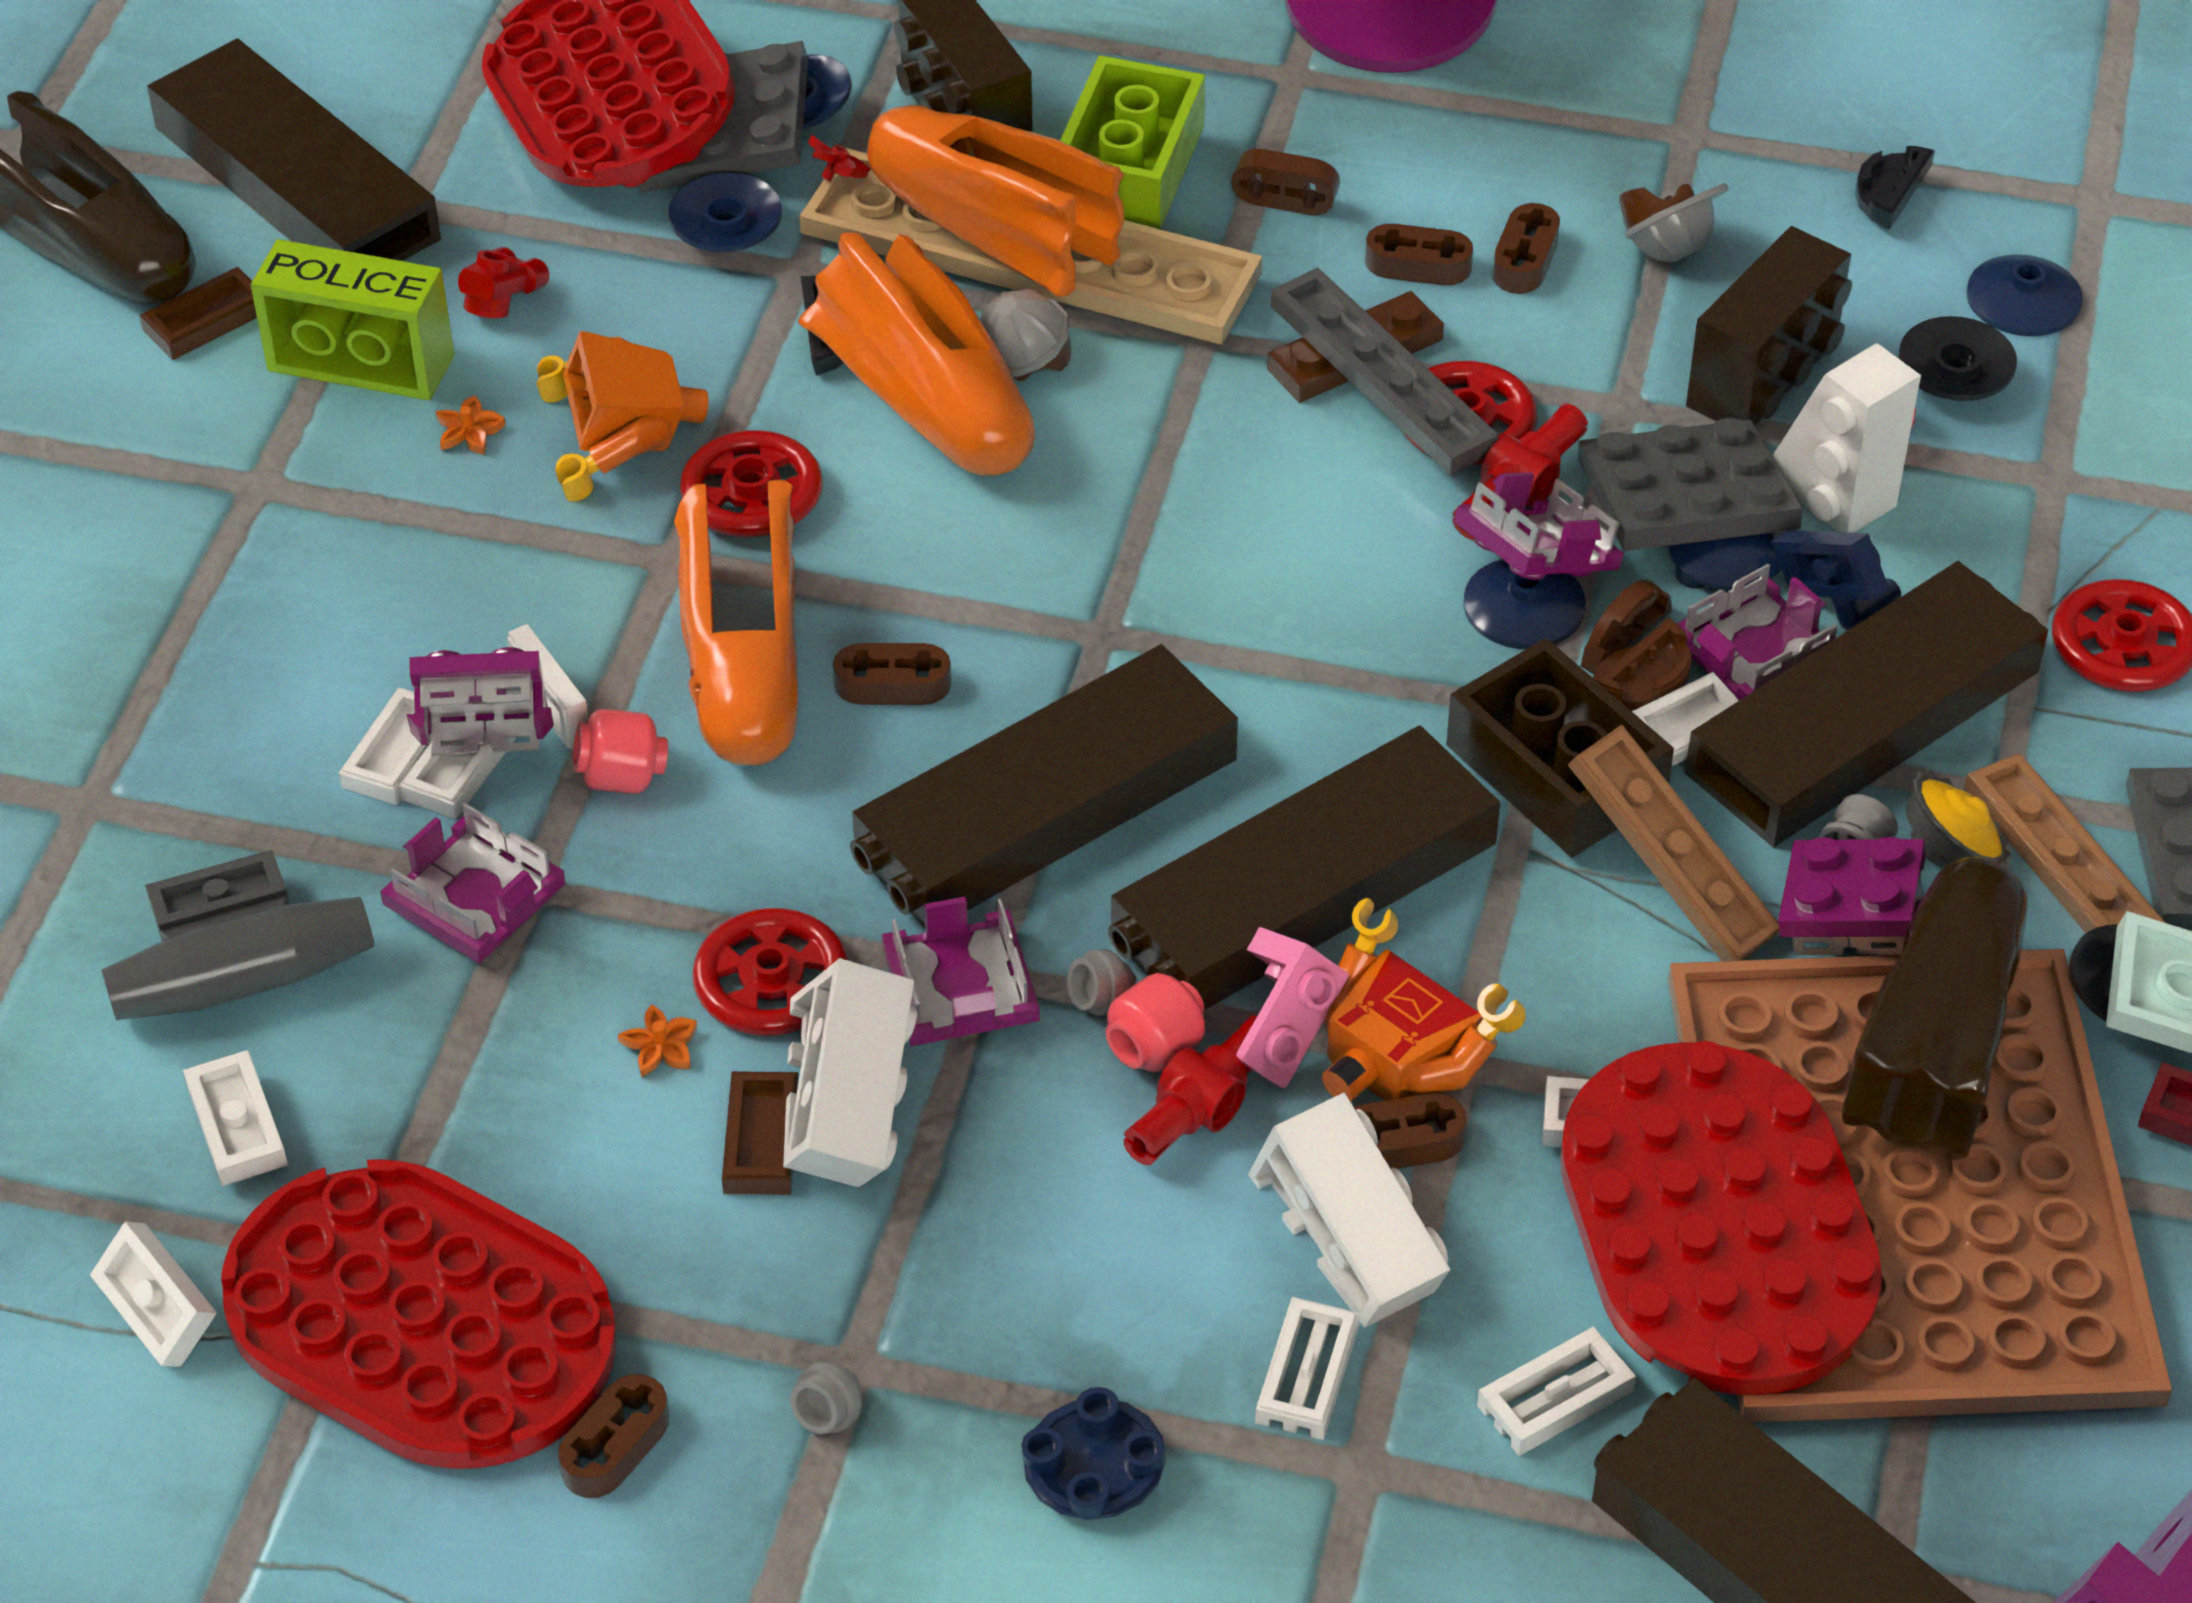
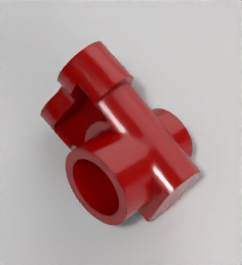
(495, 278)

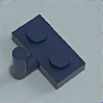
(1839, 568)

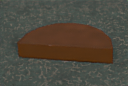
(1626, 621)
(1651, 667)

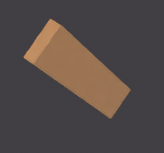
(2056, 844)
(1675, 846)

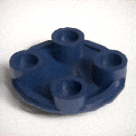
(1724, 560)
(1094, 1456)

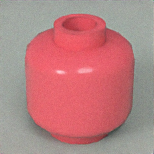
(618, 751)
(1155, 1022)

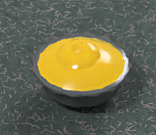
(1953, 823)

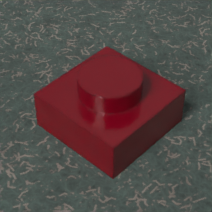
(2169, 1105)

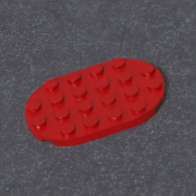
(608, 87)
(1720, 1217)
(419, 1314)

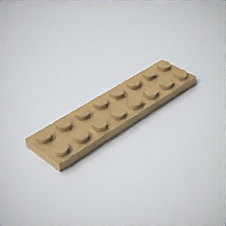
(1156, 281)

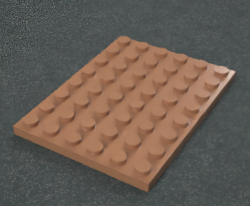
(1999, 1269)

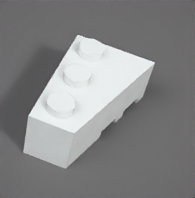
(1852, 440)
(848, 1072)
(1352, 1208)

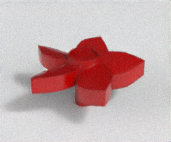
(838, 160)

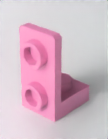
(1293, 1009)

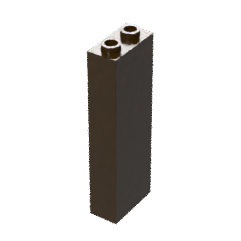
(291, 157)
(1865, 703)
(1045, 785)
(1306, 865)
(1748, 1514)

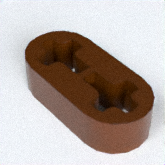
(1285, 181)
(1517, 245)
(1418, 254)
(892, 673)
(1406, 1137)
(606, 1429)

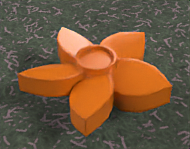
(469, 424)
(660, 1041)

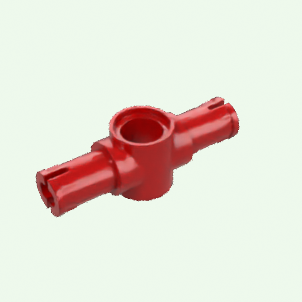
(1534, 453)
(1192, 1094)

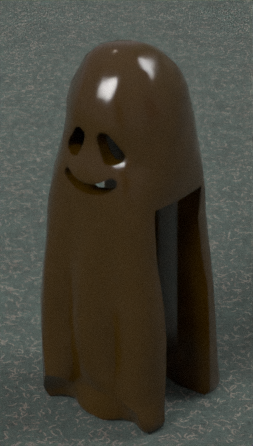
(89, 210)
(1941, 1012)

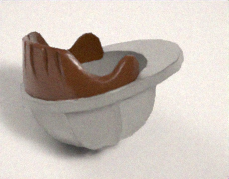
(1669, 226)
(1028, 331)

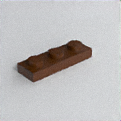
(1308, 373)

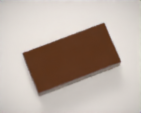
(201, 314)
(757, 1133)

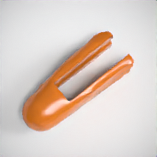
(1002, 190)
(922, 353)
(741, 678)

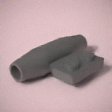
(230, 938)

